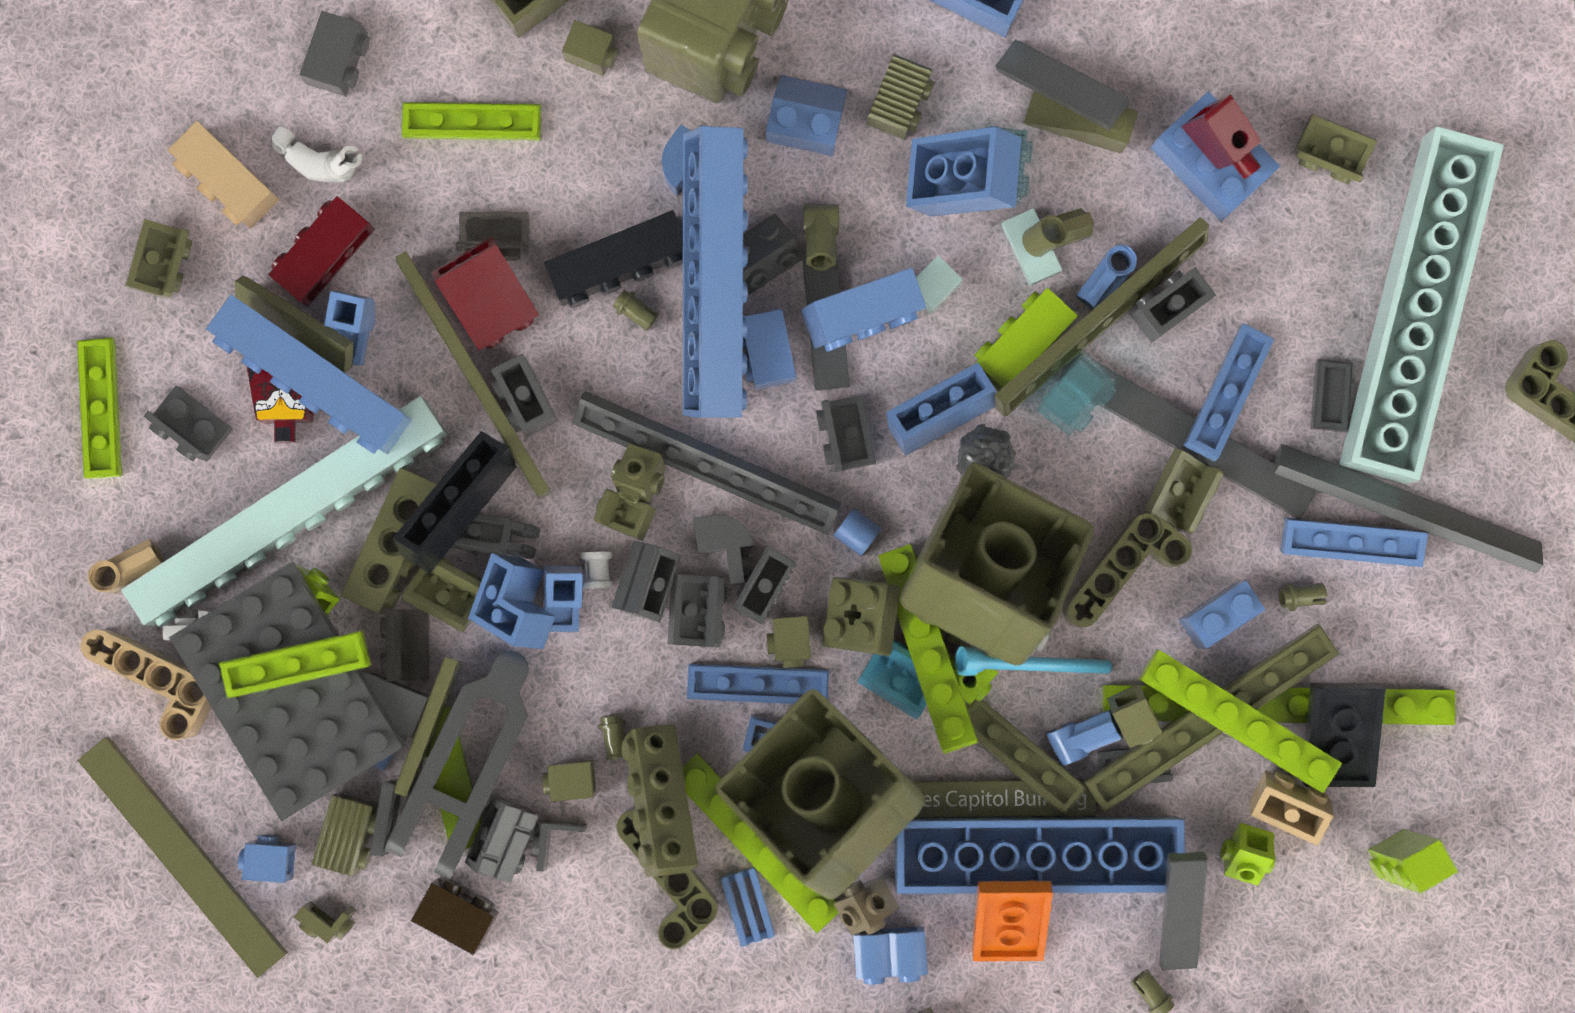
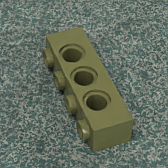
(361, 586)

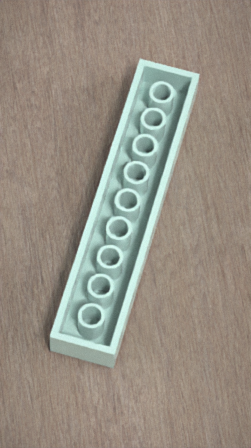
(1421, 305)

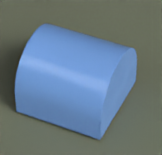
(857, 532)

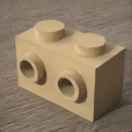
(1291, 807)

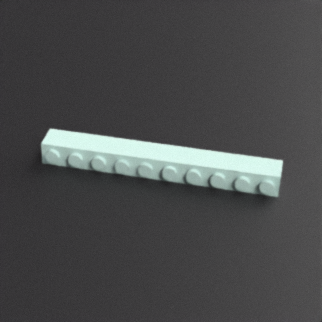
(277, 519)

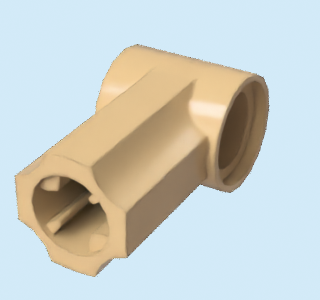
(127, 567)

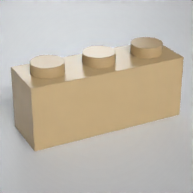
(222, 176)

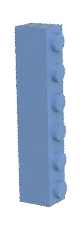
(309, 375)

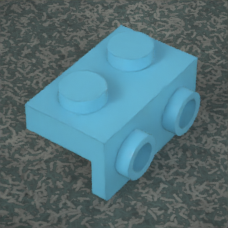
(895, 680)

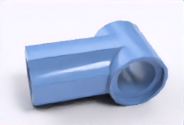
(1105, 278)
(1078, 739)

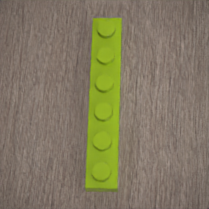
(930, 661)
(1240, 721)
(701, 788)

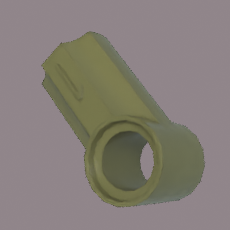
(821, 229)
(1057, 232)

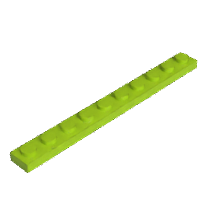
(1291, 706)

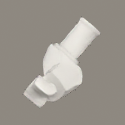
(327, 166)

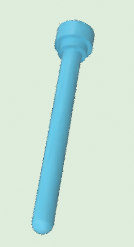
(971, 661)

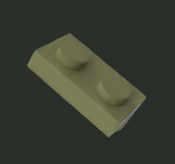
(1334, 148)
(158, 259)
(1183, 491)
(444, 593)

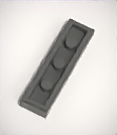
(1062, 84)
(830, 367)
(1183, 910)

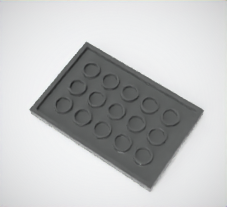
(297, 735)

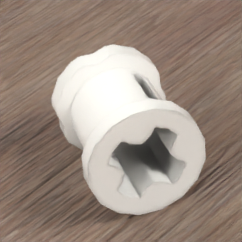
(596, 570)

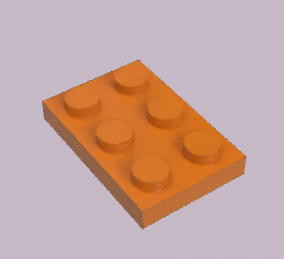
(1011, 920)

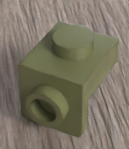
(624, 516)
(317, 923)

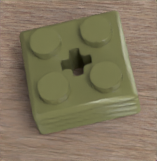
(861, 616)

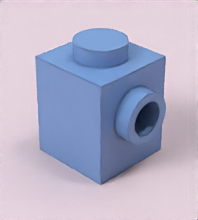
(267, 860)

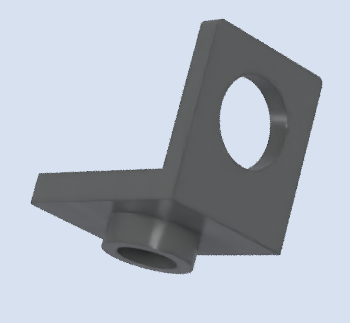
(541, 840)

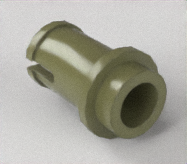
(635, 310)
(1299, 596)
(613, 735)
(1152, 993)

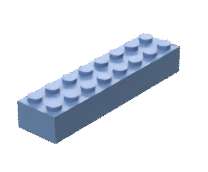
(714, 272)
(1069, 851)

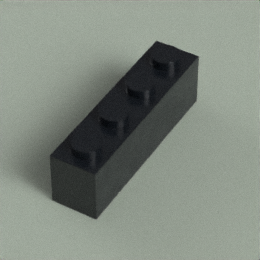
(617, 259)
(455, 502)

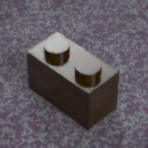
(455, 915)

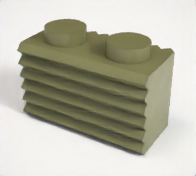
(900, 96)
(346, 835)

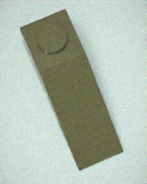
(1054, 118)

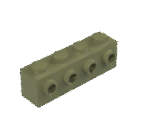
(659, 801)

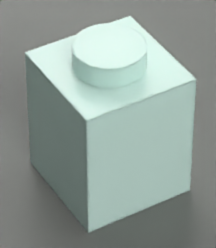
(937, 283)

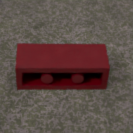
(321, 250)

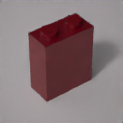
(485, 294)

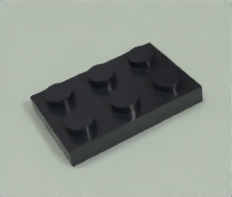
(1348, 727)

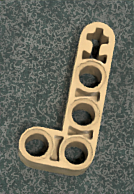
(148, 675)

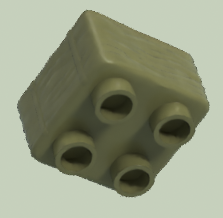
(706, 42)
(997, 565)
(821, 795)

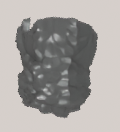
(987, 447)

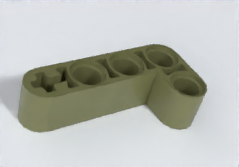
(1544, 387)
(1119, 574)
(683, 897)

